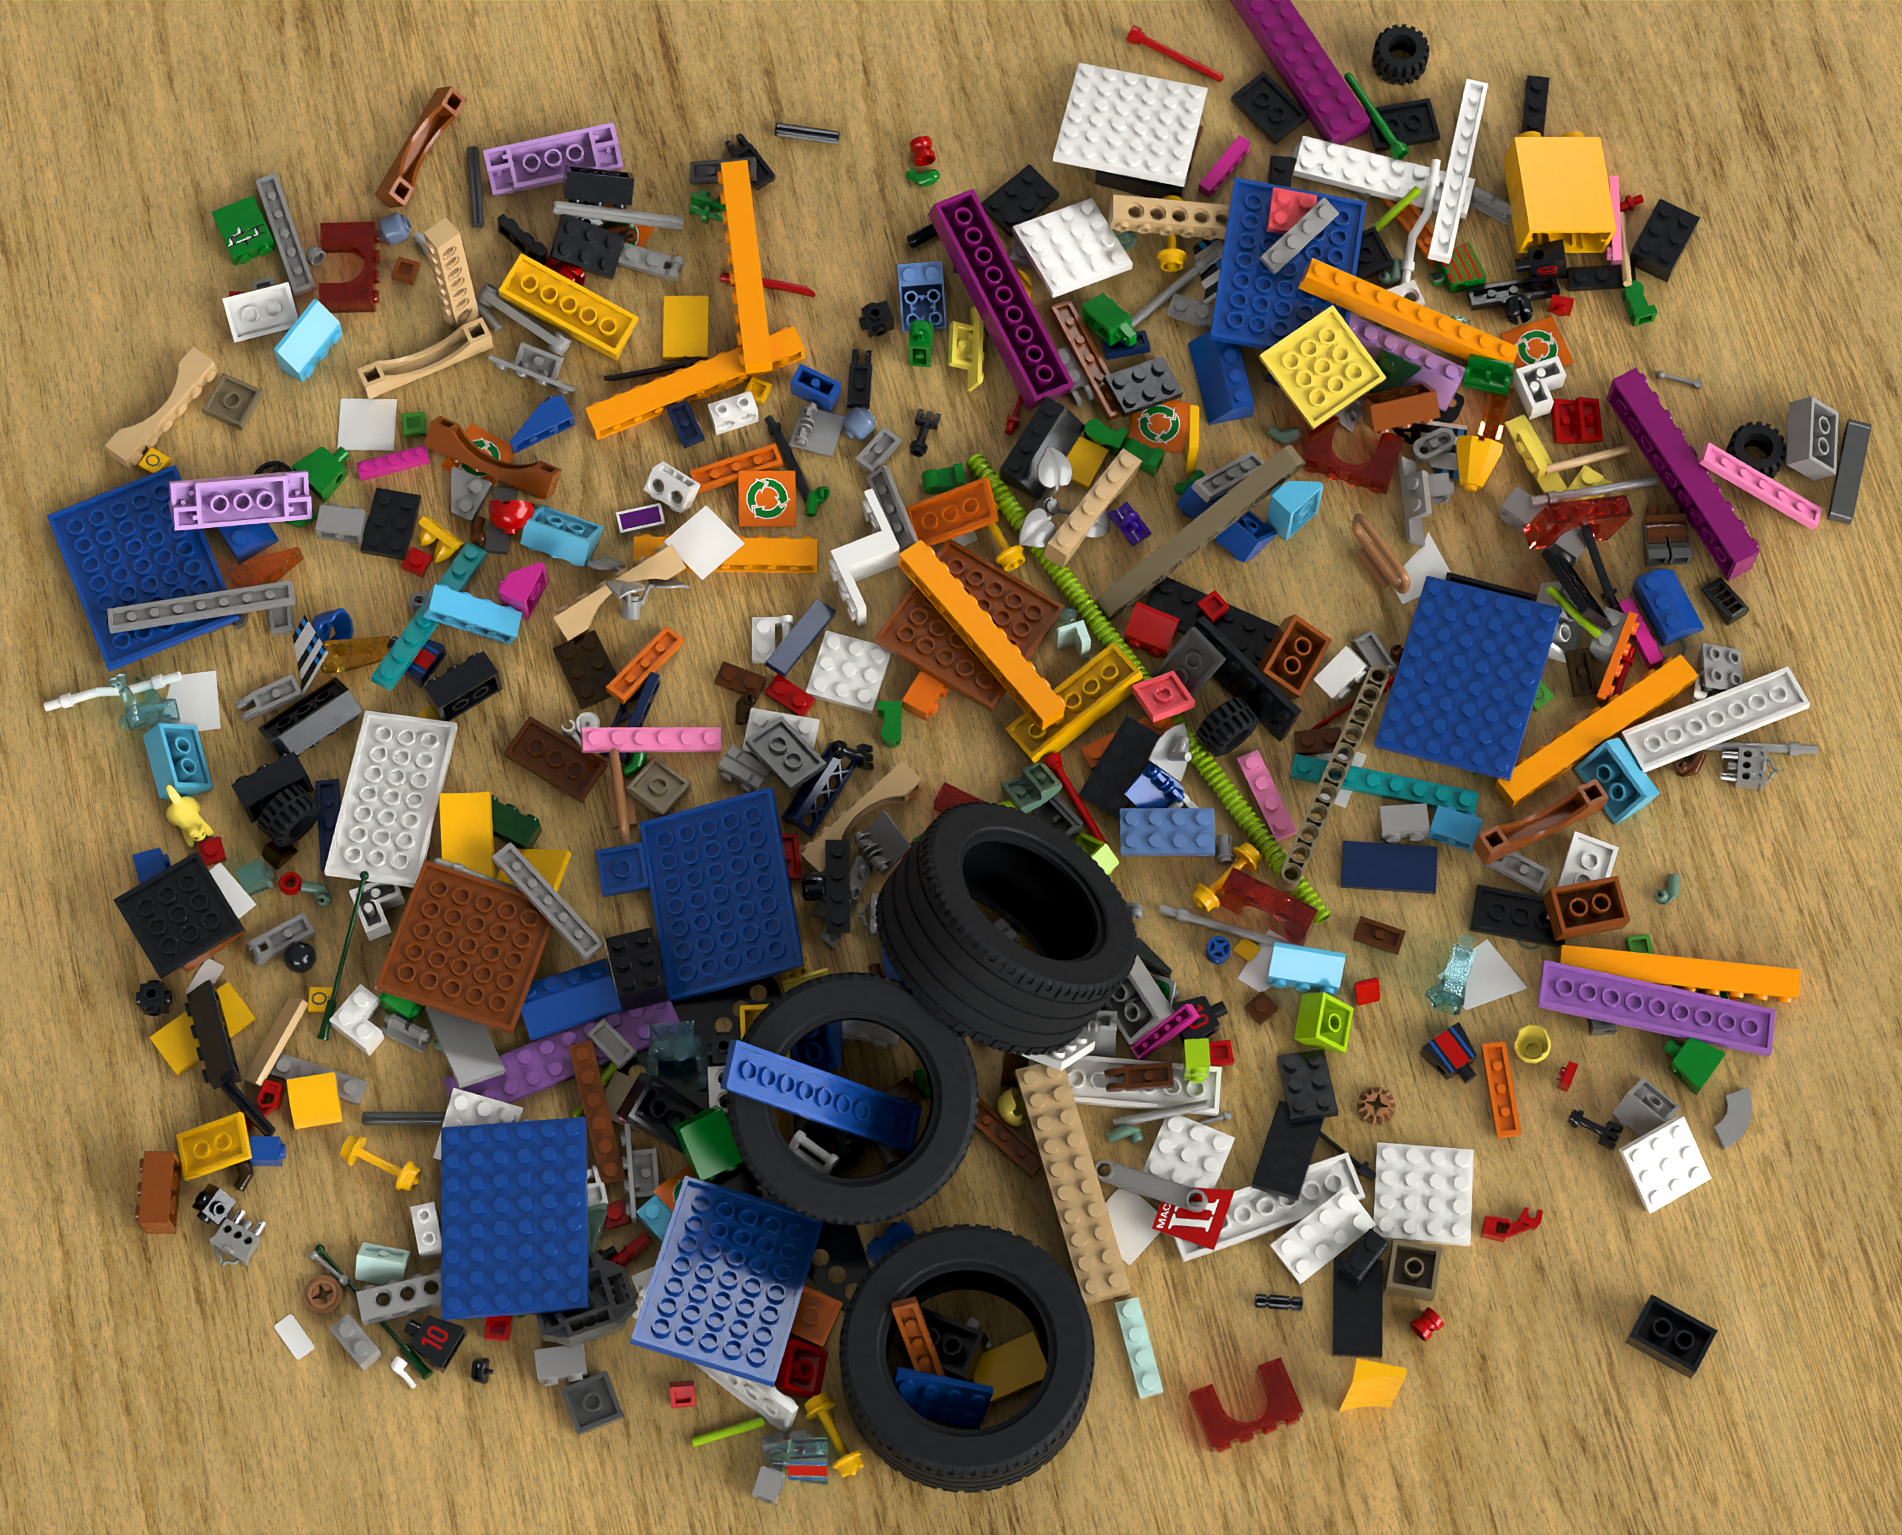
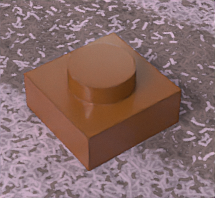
(405, 270)

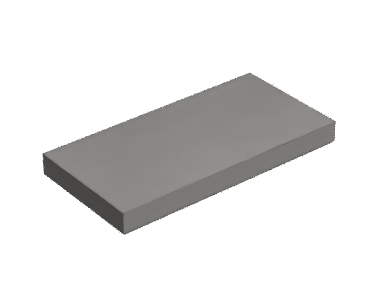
(465, 1047)

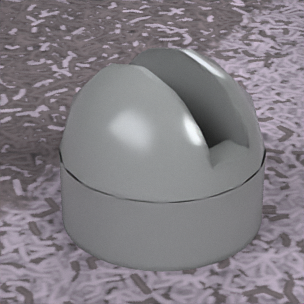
(315, 255)

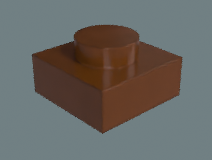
(1261, 1008)

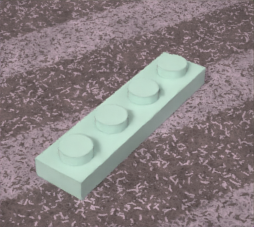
(1138, 1348)

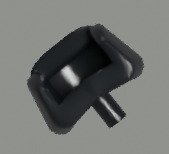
(480, 1370)

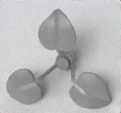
(1037, 529)
(624, 590)

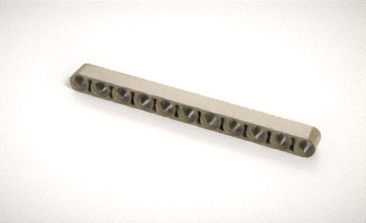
(1199, 532)
(1328, 785)

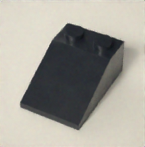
(656, 1108)

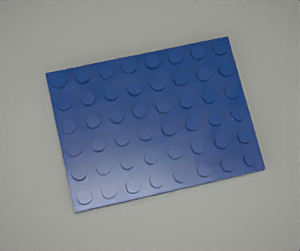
(1265, 307)
(128, 554)
(1468, 678)
(721, 894)
(514, 1218)
(727, 1281)

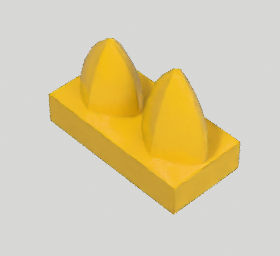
(447, 541)

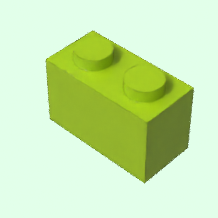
(1196, 1060)

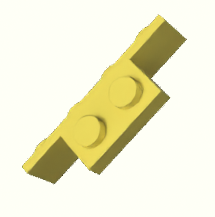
(967, 348)
(1534, 454)

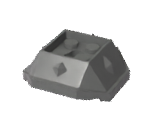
(609, 1307)

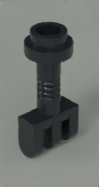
(918, 446)
(839, 749)
(1576, 1118)

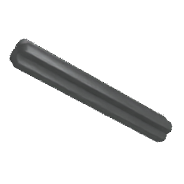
(475, 189)
(403, 1118)

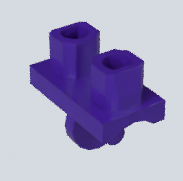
(1129, 524)

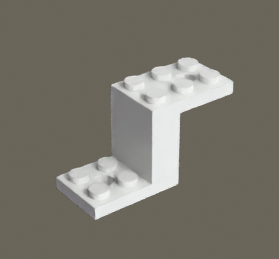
(864, 558)

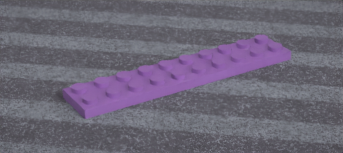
(1656, 1008)
(549, 1059)

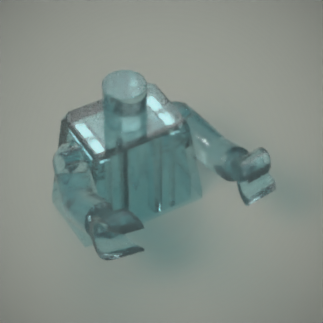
(146, 713)
(678, 1043)

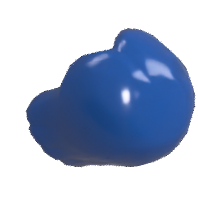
(338, 619)

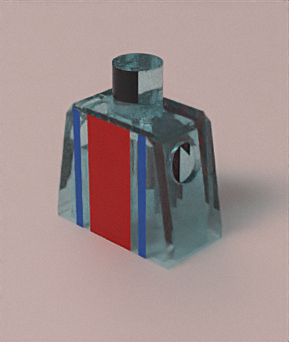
(805, 1460)

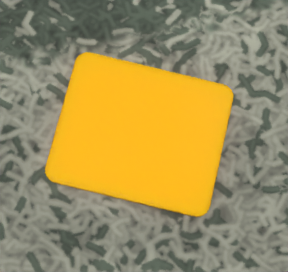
(428, 713)
(1246, 949)

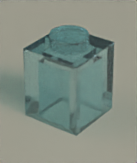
(255, 877)

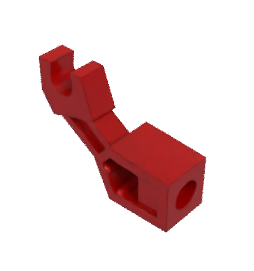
(268, 1088)
(1523, 1224)

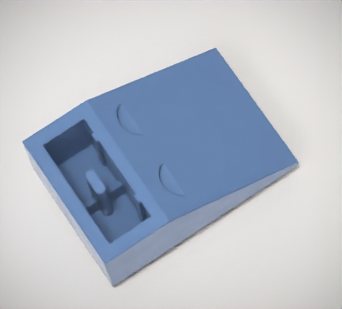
(922, 294)

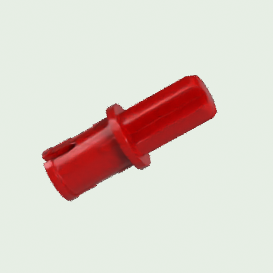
(632, 1250)

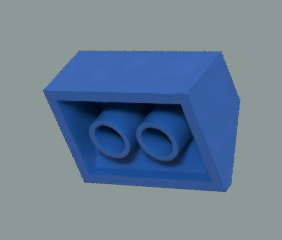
(248, 539)
(1666, 606)

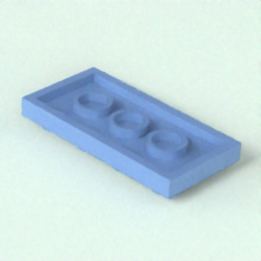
(1167, 832)

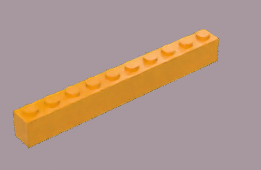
(746, 267)
(1402, 314)
(692, 383)
(982, 635)
(1602, 725)
(1689, 972)

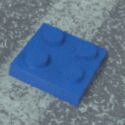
(622, 869)

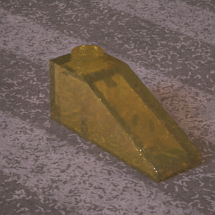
(353, 653)

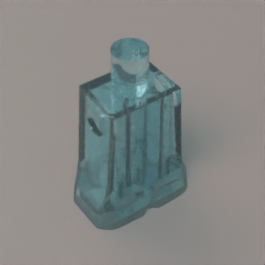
(1451, 990)

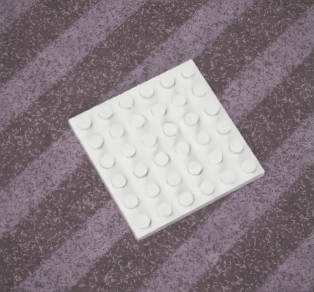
(1130, 124)

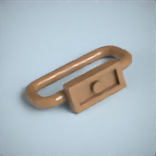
(1378, 557)
(620, 801)

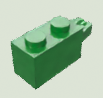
(1109, 320)
(920, 343)

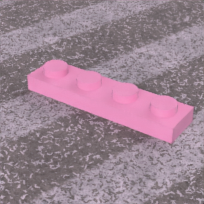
(1614, 250)
(1266, 795)

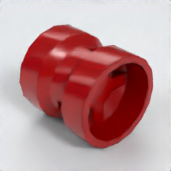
(921, 148)
(1426, 1324)

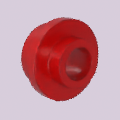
(287, 877)

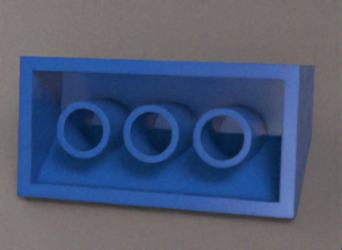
(1221, 379)
(1243, 538)
(570, 999)

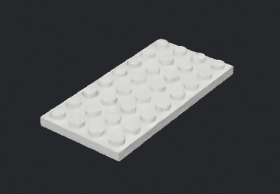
(391, 798)

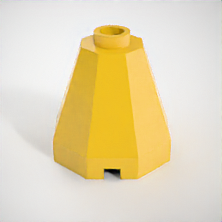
(1476, 460)

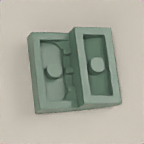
(1032, 788)

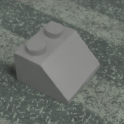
(1645, 1108)

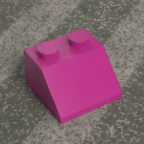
(524, 588)

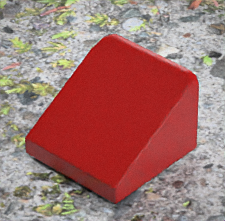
(1366, 991)

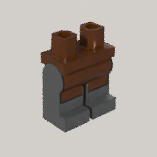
(1666, 536)

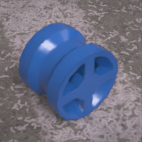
(1220, 945)

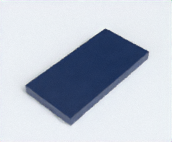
(1389, 867)

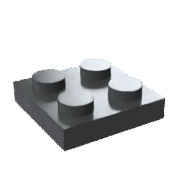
(592, 1403)

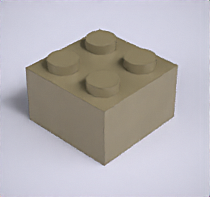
(1412, 1270)

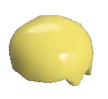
(1532, 1044)
(1010, 1108)

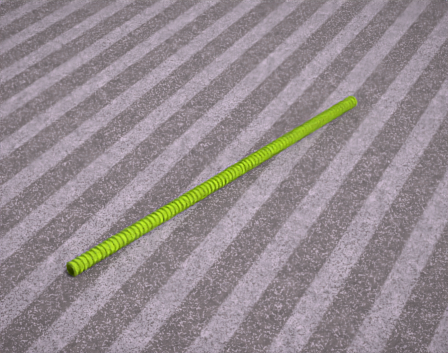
(1107, 635)

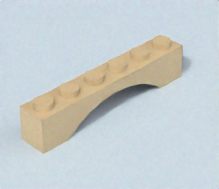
(390, 374)
(132, 442)
(1104, 491)
(578, 617)
(894, 788)

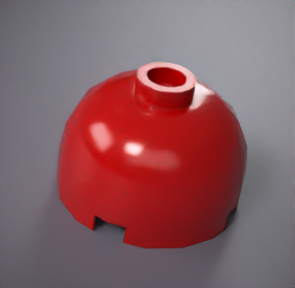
(510, 514)

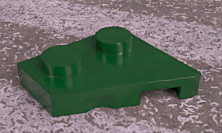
(1395, 369)

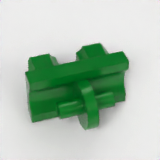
(707, 207)

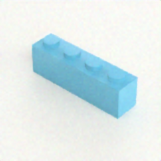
(472, 614)

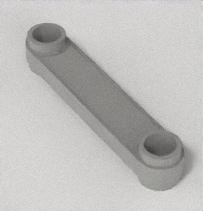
(557, 341)
(1151, 1186)

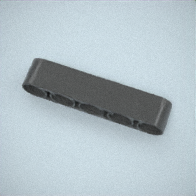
(1849, 471)

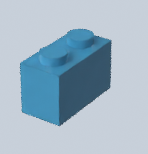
(1455, 827)

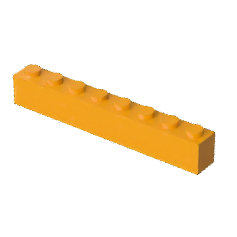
(756, 555)

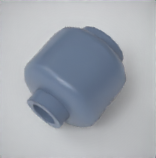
(394, 228)
(859, 423)

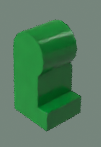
(1636, 304)
(1104, 436)
(1150, 457)
(943, 480)
(892, 722)

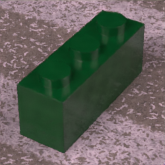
(514, 826)

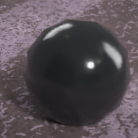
(299, 957)

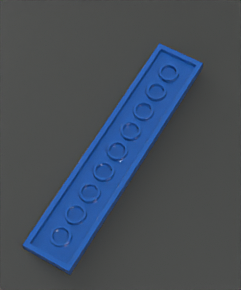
(820, 1096)

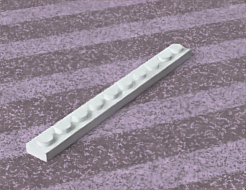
(1457, 171)

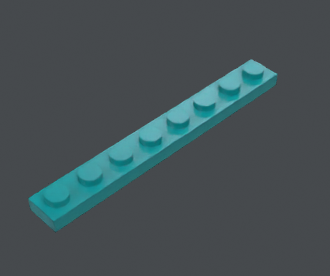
(421, 628)
(1388, 785)

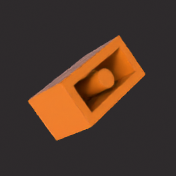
(923, 696)

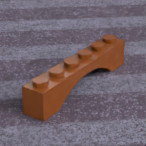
(401, 177)
(450, 440)
(1510, 837)

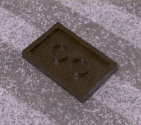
(586, 668)

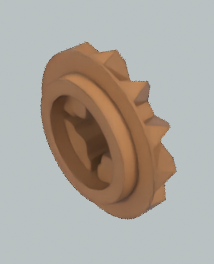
(1366, 1110)
(312, 1290)

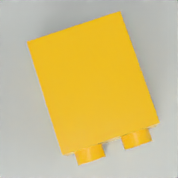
(1559, 192)

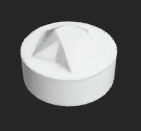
(587, 720)

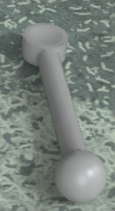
(1697, 384)
(1226, 1116)
(343, 1279)

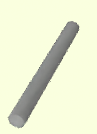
(1161, 1113)

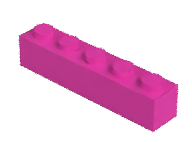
(1224, 166)
(393, 463)
(1643, 640)
(1165, 1032)

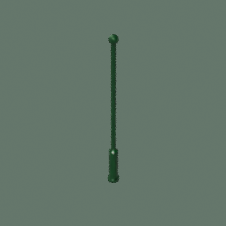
(331, 1004)
(404, 1348)

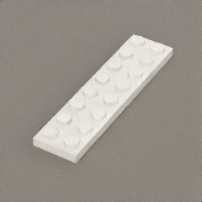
(1368, 172)
(1715, 719)
(1089, 1086)
(1260, 1212)
(761, 1398)

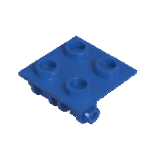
(1154, 789)

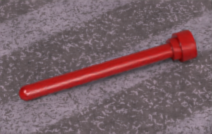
(1136, 36)
(1054, 763)

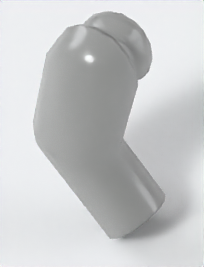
(1136, 909)

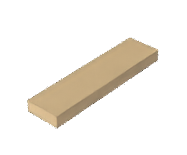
(275, 1041)

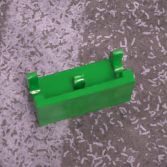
(1488, 375)

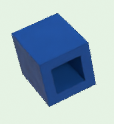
(267, 1150)

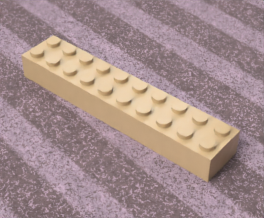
(1072, 1183)

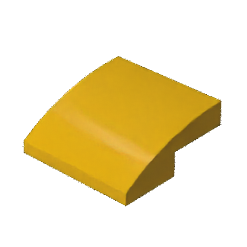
(314, 1100)

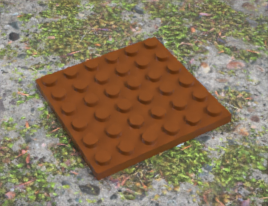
(929, 643)
(466, 948)

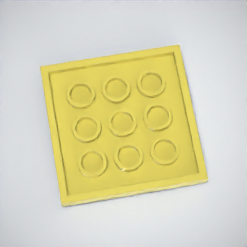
(1322, 367)

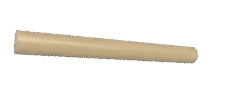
(1625, 263)
(1586, 459)

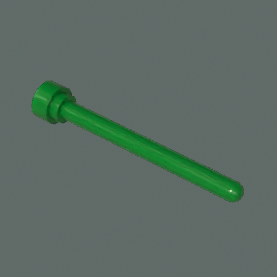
(1398, 148)

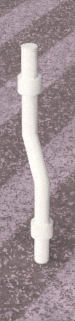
(1432, 183)
(68, 700)

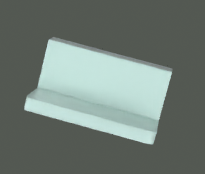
(1074, 634)
(380, 1263)

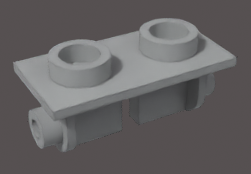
(1491, 205)
(406, 1032)
(776, 1442)

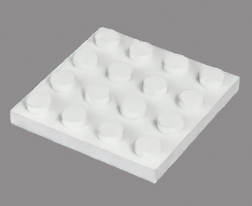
(1072, 247)
(1423, 1193)

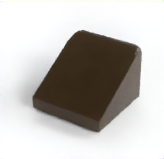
(278, 856)

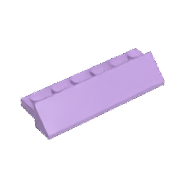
(544, 159)
(1436, 371)
(240, 500)

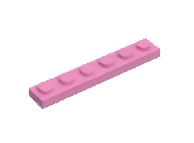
(1760, 486)
(651, 739)

